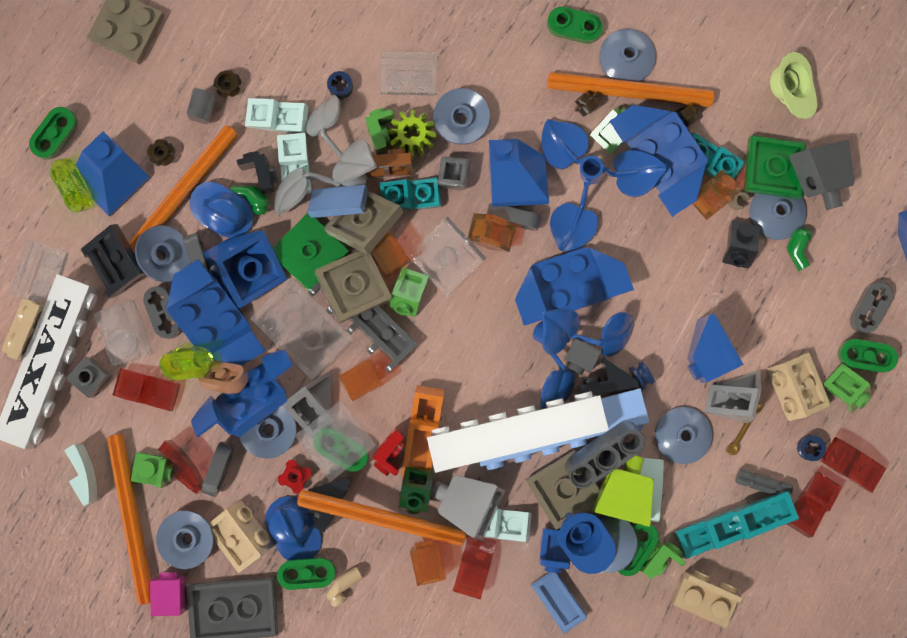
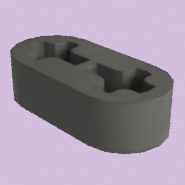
(522, 218)
(195, 249)
(865, 305)
(156, 315)
(218, 469)

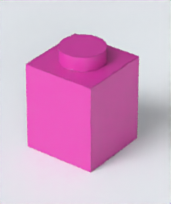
(168, 594)

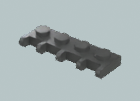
(381, 331)

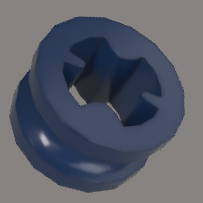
(347, 80)
(642, 375)
(809, 456)

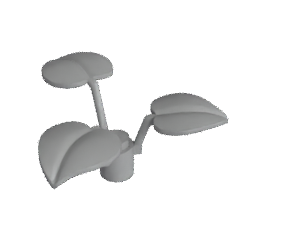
(348, 171)

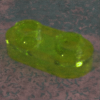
(71, 185)
(193, 363)

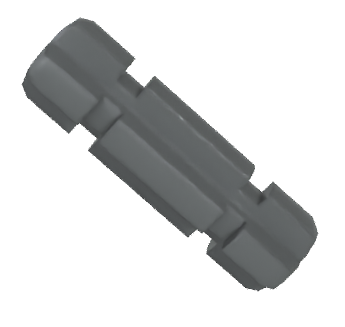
(762, 482)

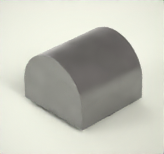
(201, 106)
(453, 173)

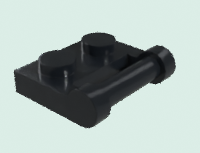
(118, 258)

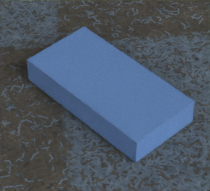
(338, 201)
(559, 601)

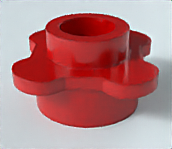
(295, 484)

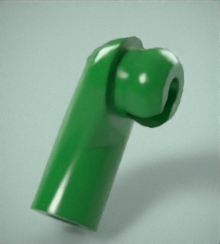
(254, 196)
(797, 246)

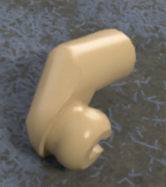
(342, 583)

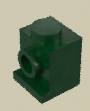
(415, 496)

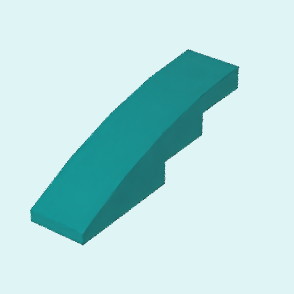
(736, 524)

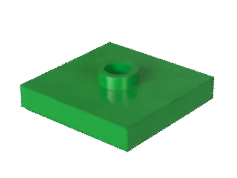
(770, 167)
(307, 249)

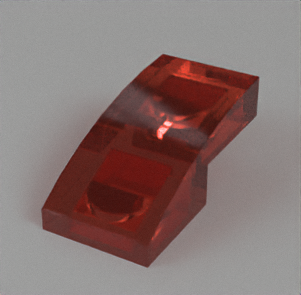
(146, 389)
(853, 464)
(188, 473)
(813, 502)
(474, 567)

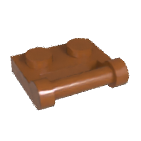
(392, 164)

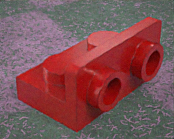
(390, 447)

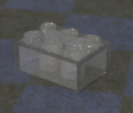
(303, 329)

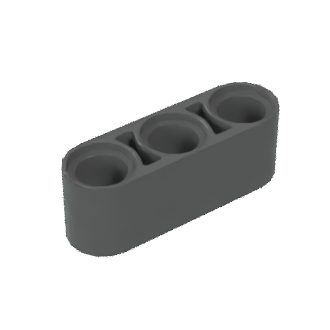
(599, 468)

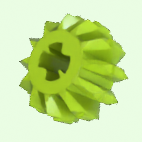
(409, 124)

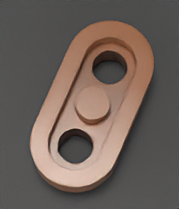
(225, 378)

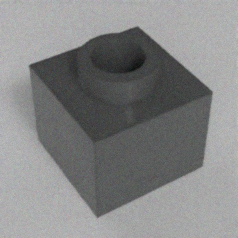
(581, 357)
(97, 380)

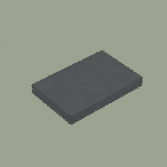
(233, 608)

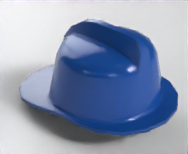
(221, 209)
(292, 529)
(586, 542)

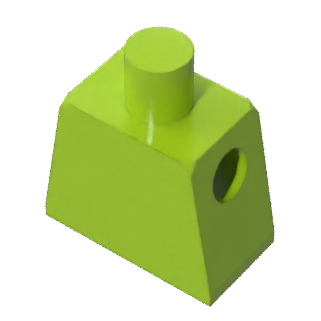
(626, 494)

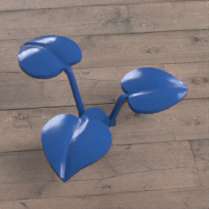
(635, 174)
(555, 333)

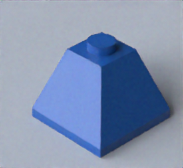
(110, 173)
(516, 174)
(245, 266)
(711, 351)

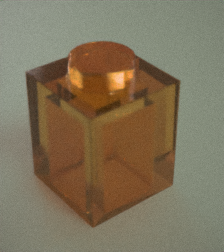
(716, 194)
(491, 232)
(390, 254)
(362, 379)
(427, 562)

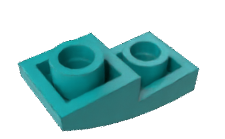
(718, 158)
(413, 194)

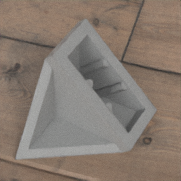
(736, 398)
(311, 400)

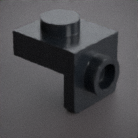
(266, 174)
(742, 244)

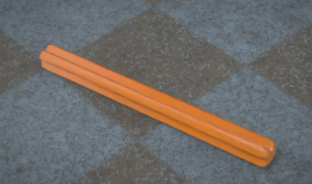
(630, 89)
(188, 181)
(380, 517)
(130, 518)

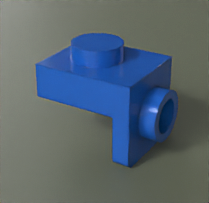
(551, 553)

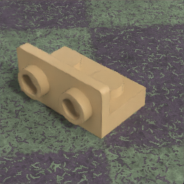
(22, 329)
(798, 387)
(240, 536)
(705, 598)

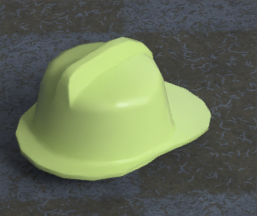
(794, 85)

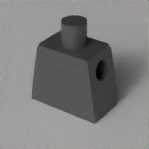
(825, 171)

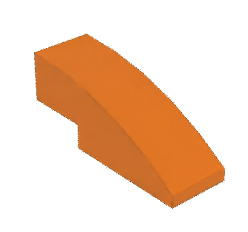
(424, 419)

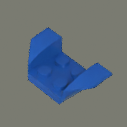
(669, 140)
(571, 283)
(210, 316)
(245, 409)

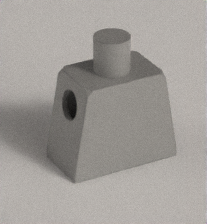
(468, 504)

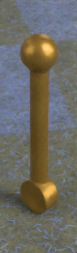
(732, 449)

